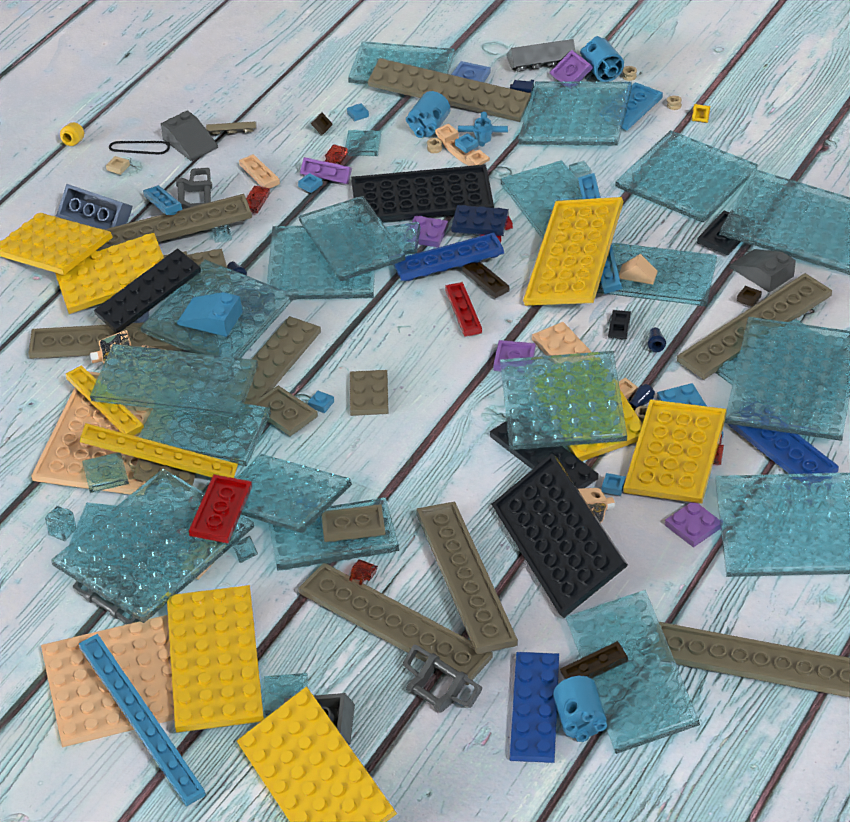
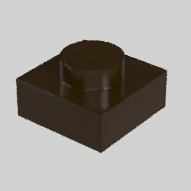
(321, 123)
(749, 296)

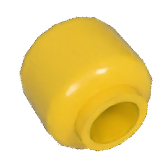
(72, 134)

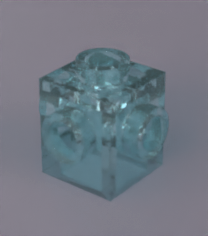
(60, 523)

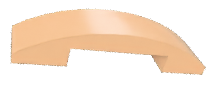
(448, 135)

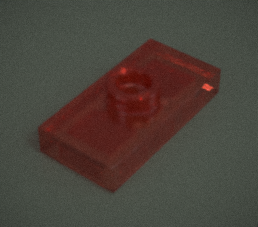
(257, 198)

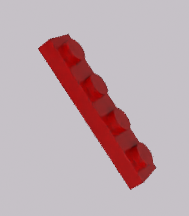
(463, 309)

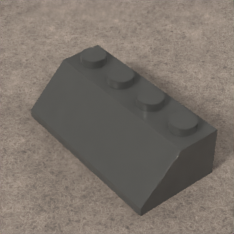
(539, 54)

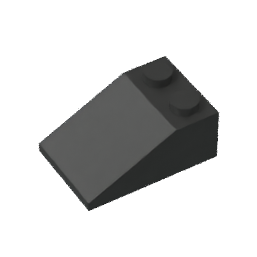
(188, 135)
(765, 268)
(340, 711)

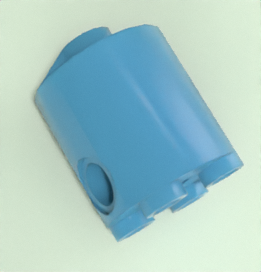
(603, 58)
(428, 114)
(579, 707)

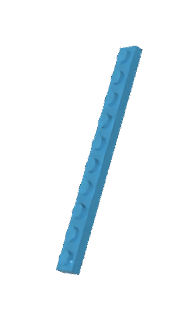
(610, 276)
(142, 720)

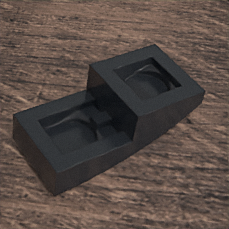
(619, 324)

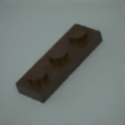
(486, 279)
(596, 662)

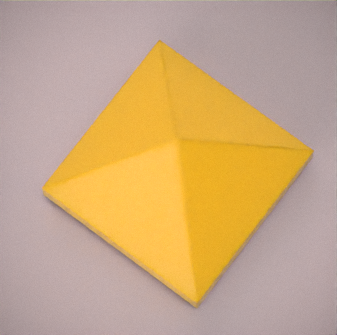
(701, 113)

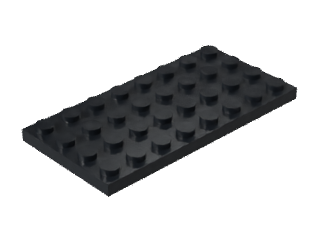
(424, 192)
(559, 535)

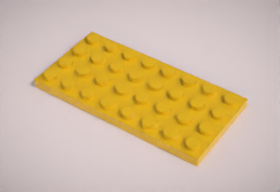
(573, 251)
(214, 659)
(312, 766)

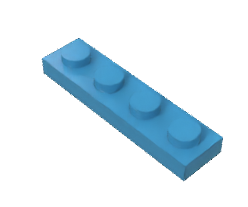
(162, 200)

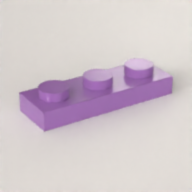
(326, 170)

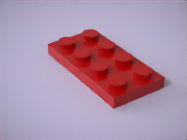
(220, 508)

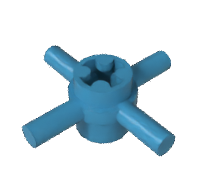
(483, 129)

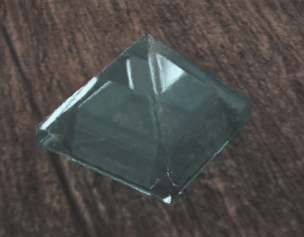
(222, 233)
(245, 549)

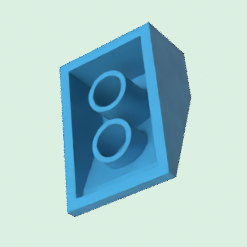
(212, 313)

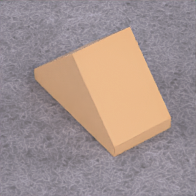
(638, 270)

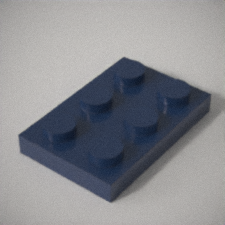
(479, 220)

